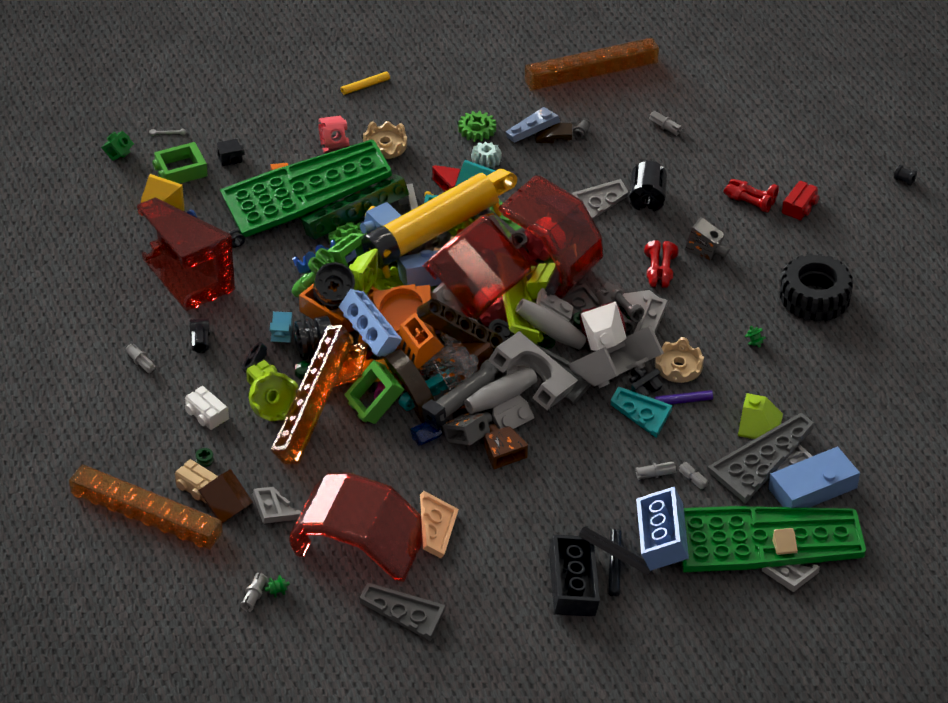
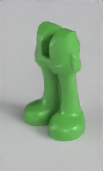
(315, 263)

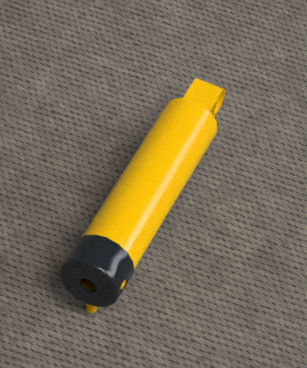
(437, 216)

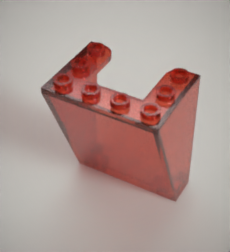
(188, 255)

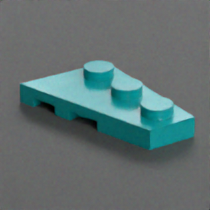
(642, 410)

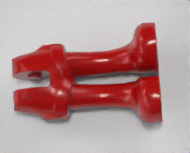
(741, 190)
(663, 272)

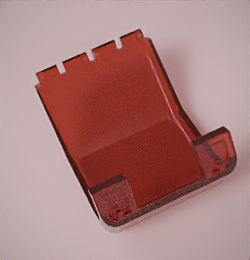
(561, 225)
(481, 264)
(364, 516)

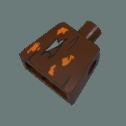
(504, 446)

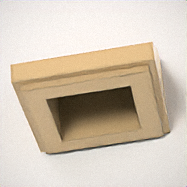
(784, 541)

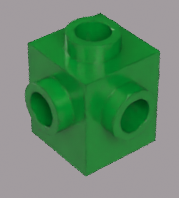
(117, 145)

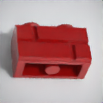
(800, 200)

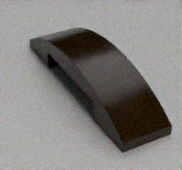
(411, 379)

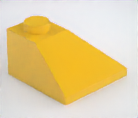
(164, 190)

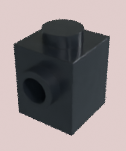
(230, 152)

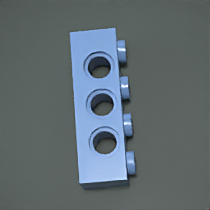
(370, 323)

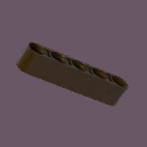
(456, 324)

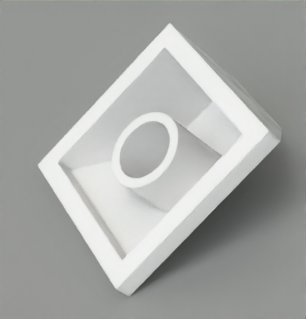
(603, 326)

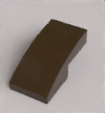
(556, 131)

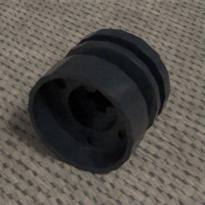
(335, 276)
(309, 337)

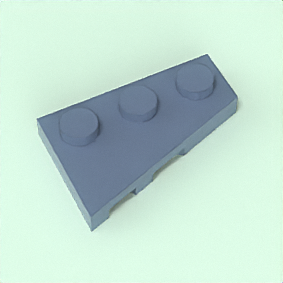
(534, 123)

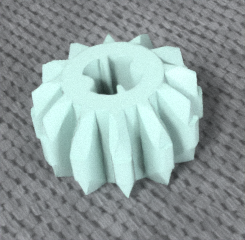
(486, 155)

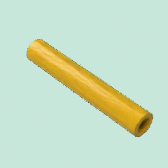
(365, 83)

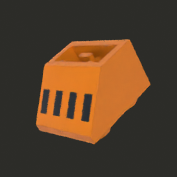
(418, 341)

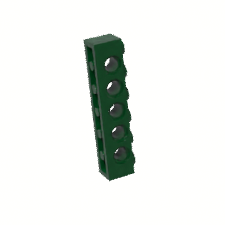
(354, 206)

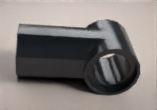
(199, 331)

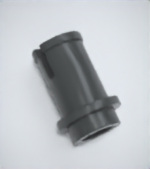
(581, 130)

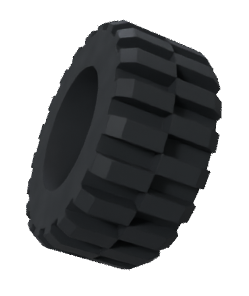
(813, 303)

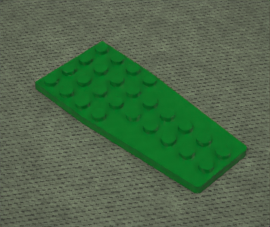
(303, 186)
(744, 536)

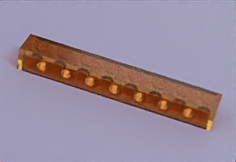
(591, 64)
(312, 395)
(146, 506)

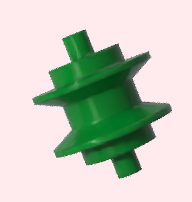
(755, 336)
(277, 586)

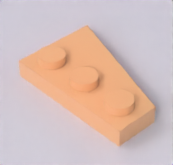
(437, 523)

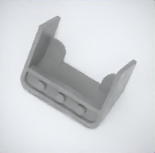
(610, 362)

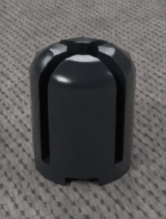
(648, 185)

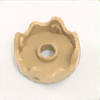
(388, 133)
(681, 353)

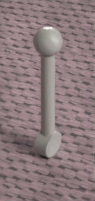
(152, 132)

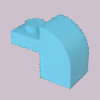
(281, 327)

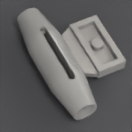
(552, 318)
(505, 399)

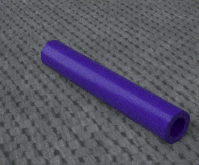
(686, 397)

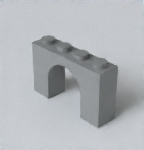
(522, 351)

